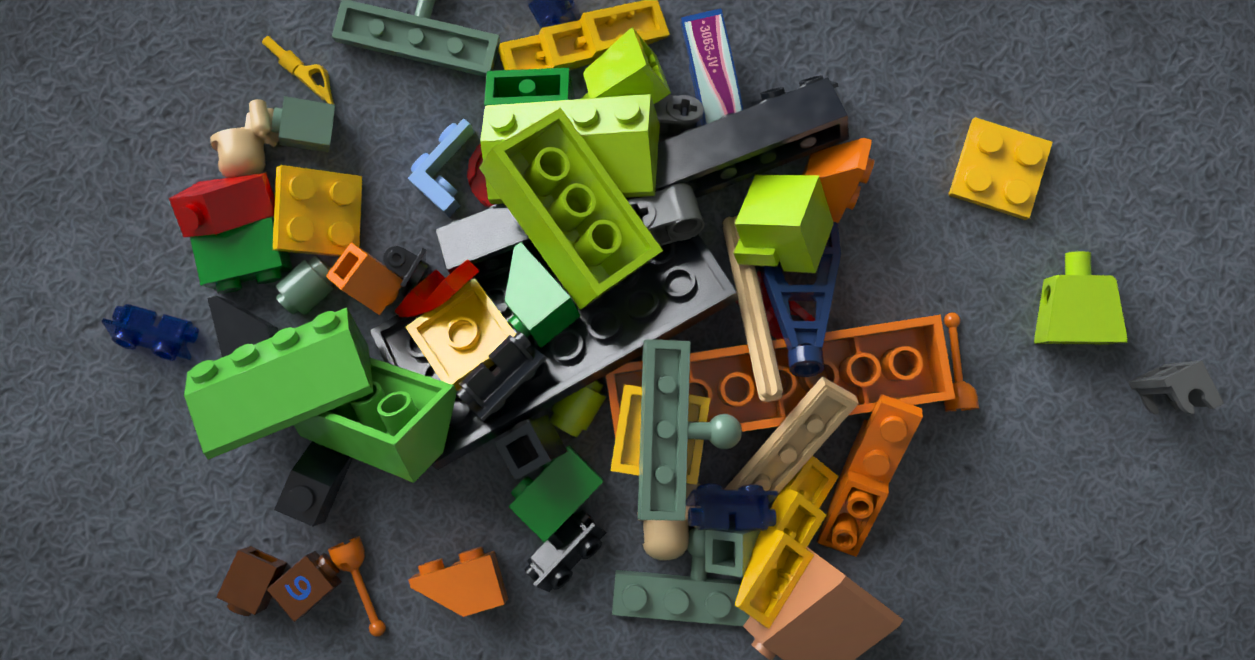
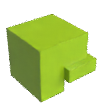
(785, 222)

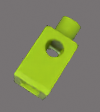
(626, 70)
(1080, 306)

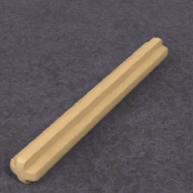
(754, 320)

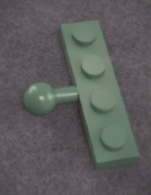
(416, 36)
(667, 430)
(678, 596)

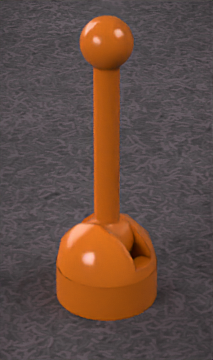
(965, 394)
(349, 558)

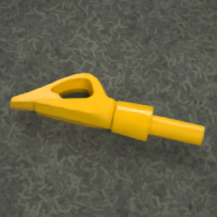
(304, 73)

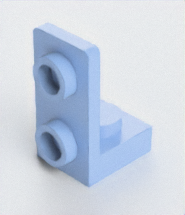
(427, 165)

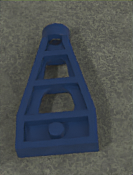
(805, 338)

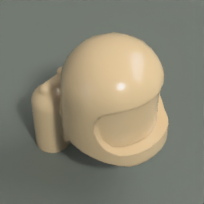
(243, 148)
(667, 537)

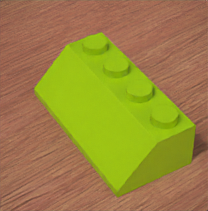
(617, 130)
(569, 207)

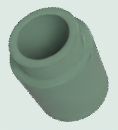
(305, 286)

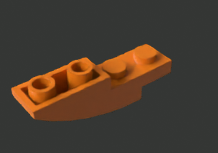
(867, 474)

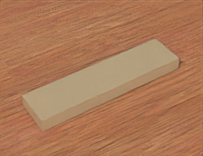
(797, 437)

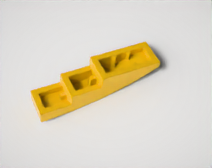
(586, 39)
(781, 550)

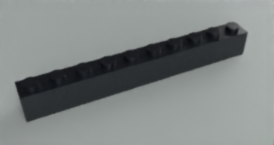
(701, 157)

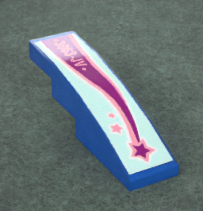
(711, 64)

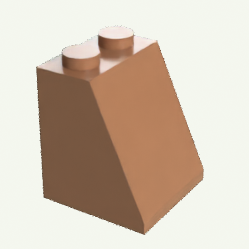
(824, 619)

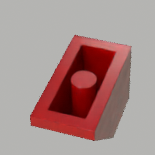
(223, 204)

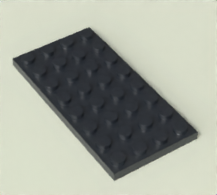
(651, 303)

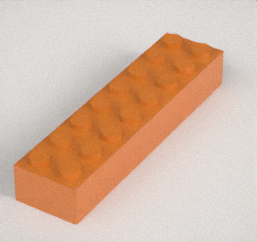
(889, 359)

